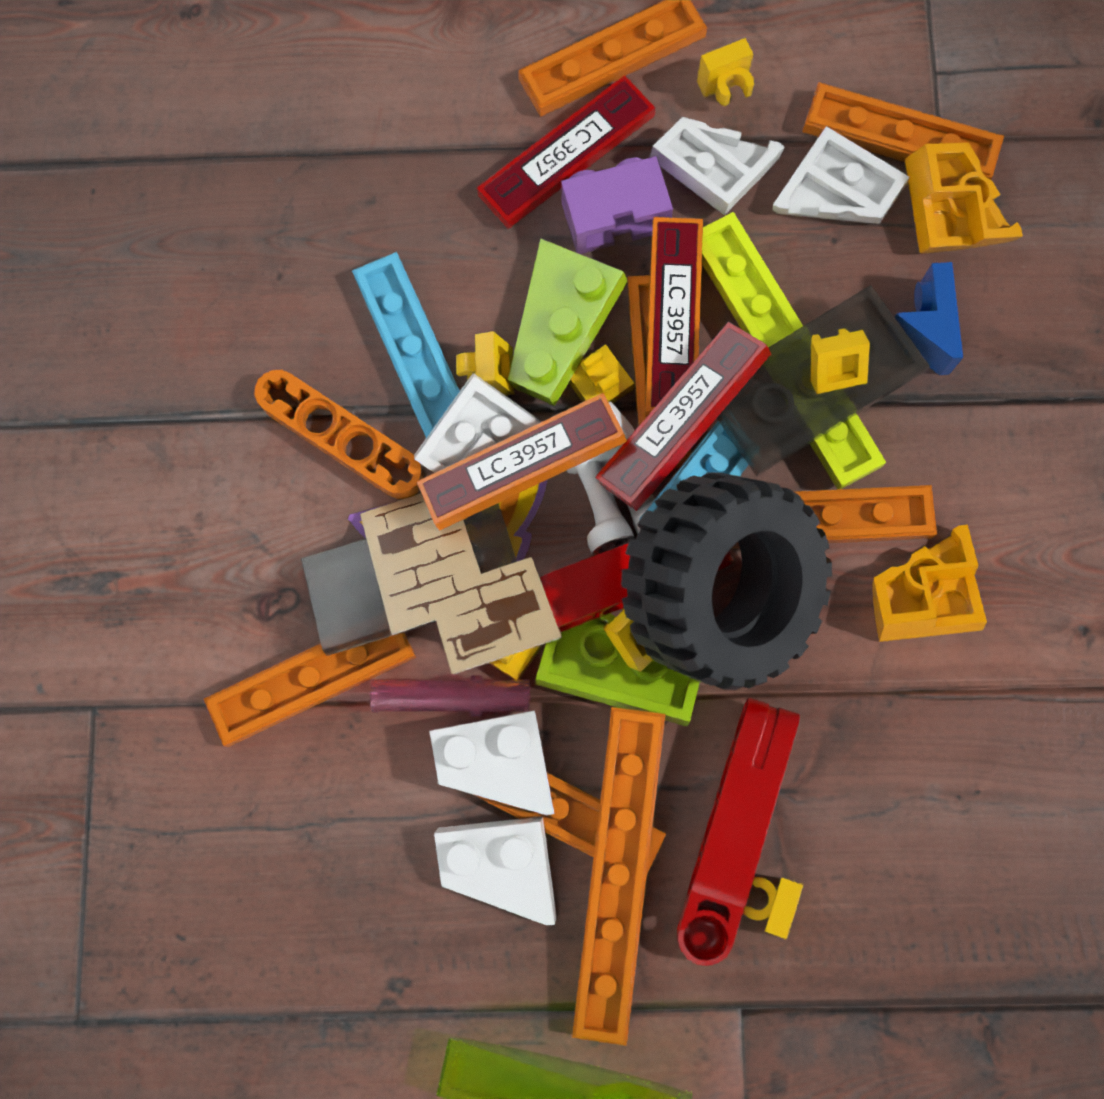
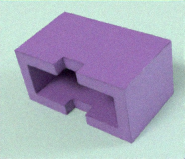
(614, 203)

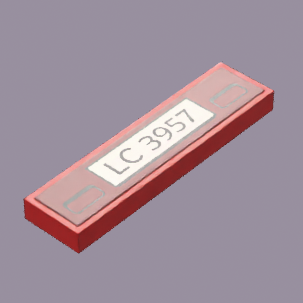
(565, 151)
(683, 415)

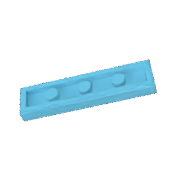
(408, 338)

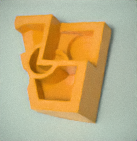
(954, 200)
(930, 592)

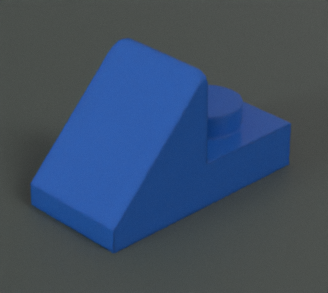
(936, 323)

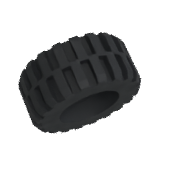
(778, 585)

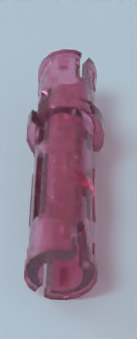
(450, 696)

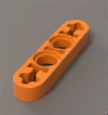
(336, 437)

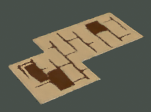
(437, 577)

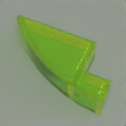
(503, 1072)

